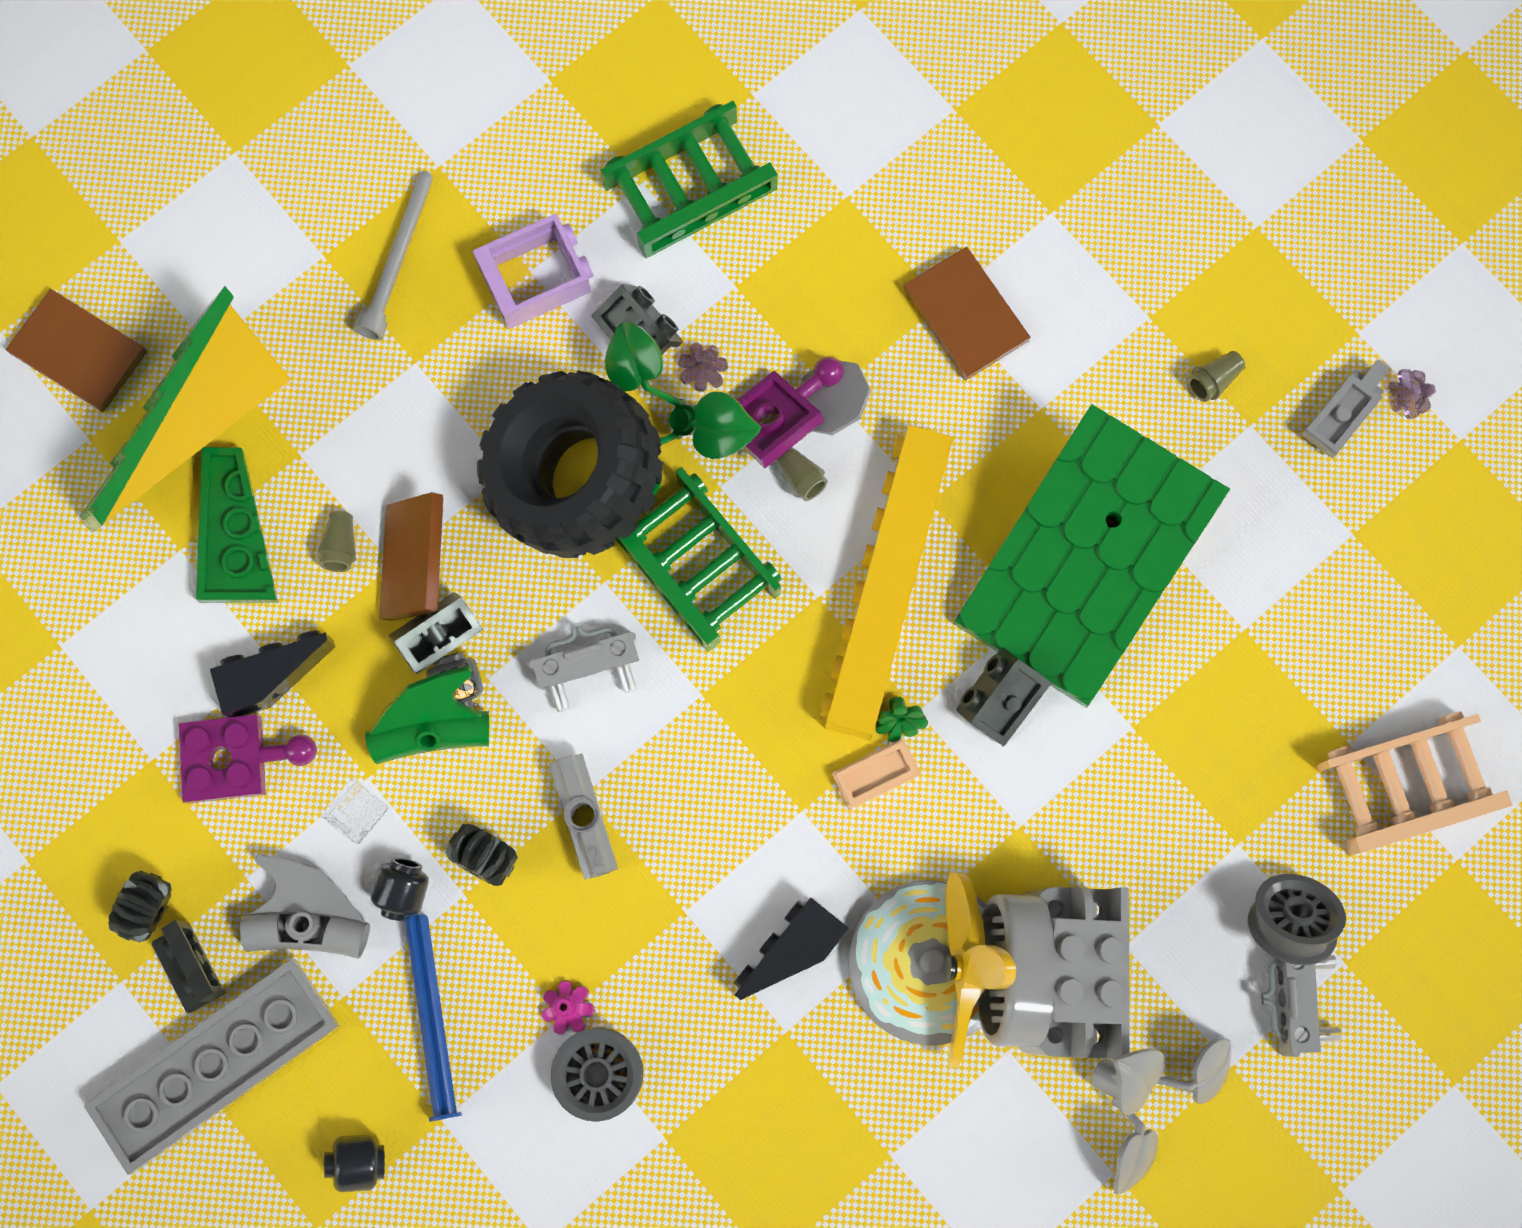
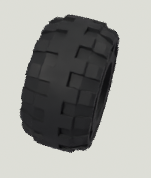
(533, 436)

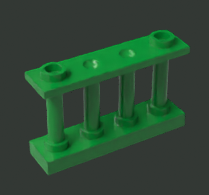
(689, 215)
(681, 594)

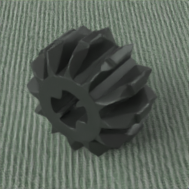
(481, 854)
(139, 906)

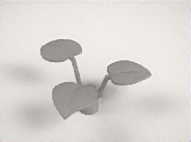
(1131, 1081)

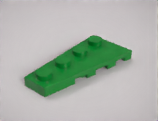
(230, 540)

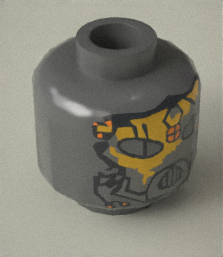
(468, 690)

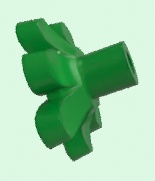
(900, 720)

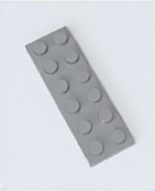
(211, 1066)

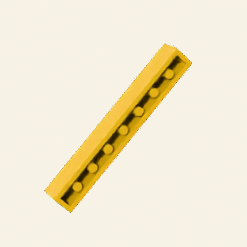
(888, 584)

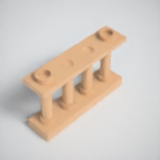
(1406, 821)

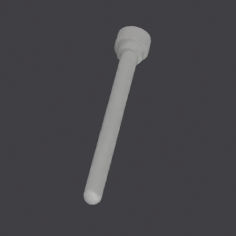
(372, 320)

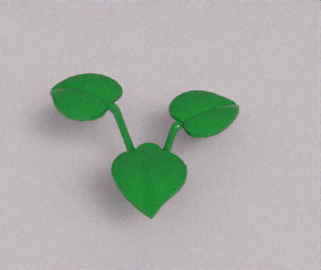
(716, 422)

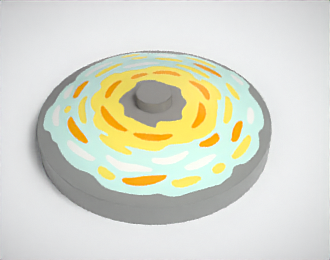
(900, 965)

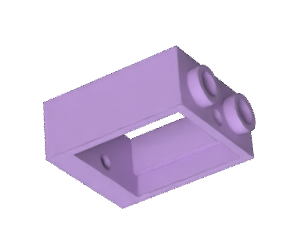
(524, 241)

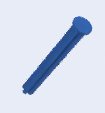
(430, 1018)

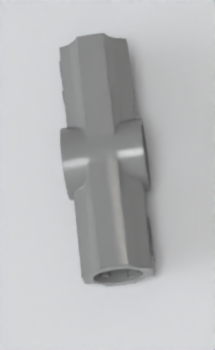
(591, 841)

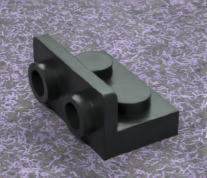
(635, 305)
(1002, 696)
(187, 966)

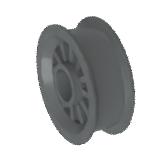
(1296, 919)
(560, 1067)

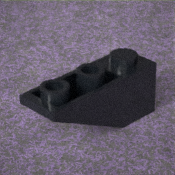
(263, 678)
(802, 945)

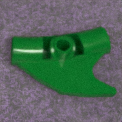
(428, 720)

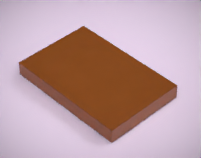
(966, 313)
(76, 350)
(411, 557)

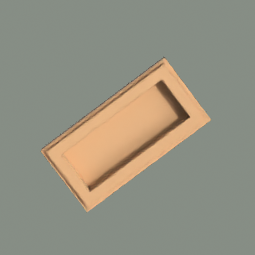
(876, 774)

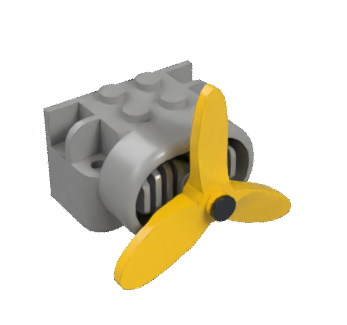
(1040, 969)

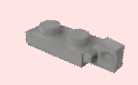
(1346, 409)

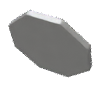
(843, 402)

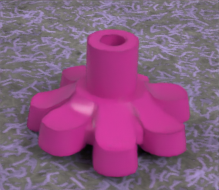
(575, 1007)

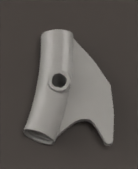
(299, 896)

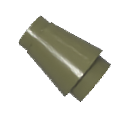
(1213, 377)
(801, 474)
(338, 543)

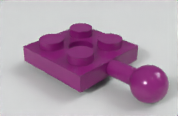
(795, 413)
(246, 771)

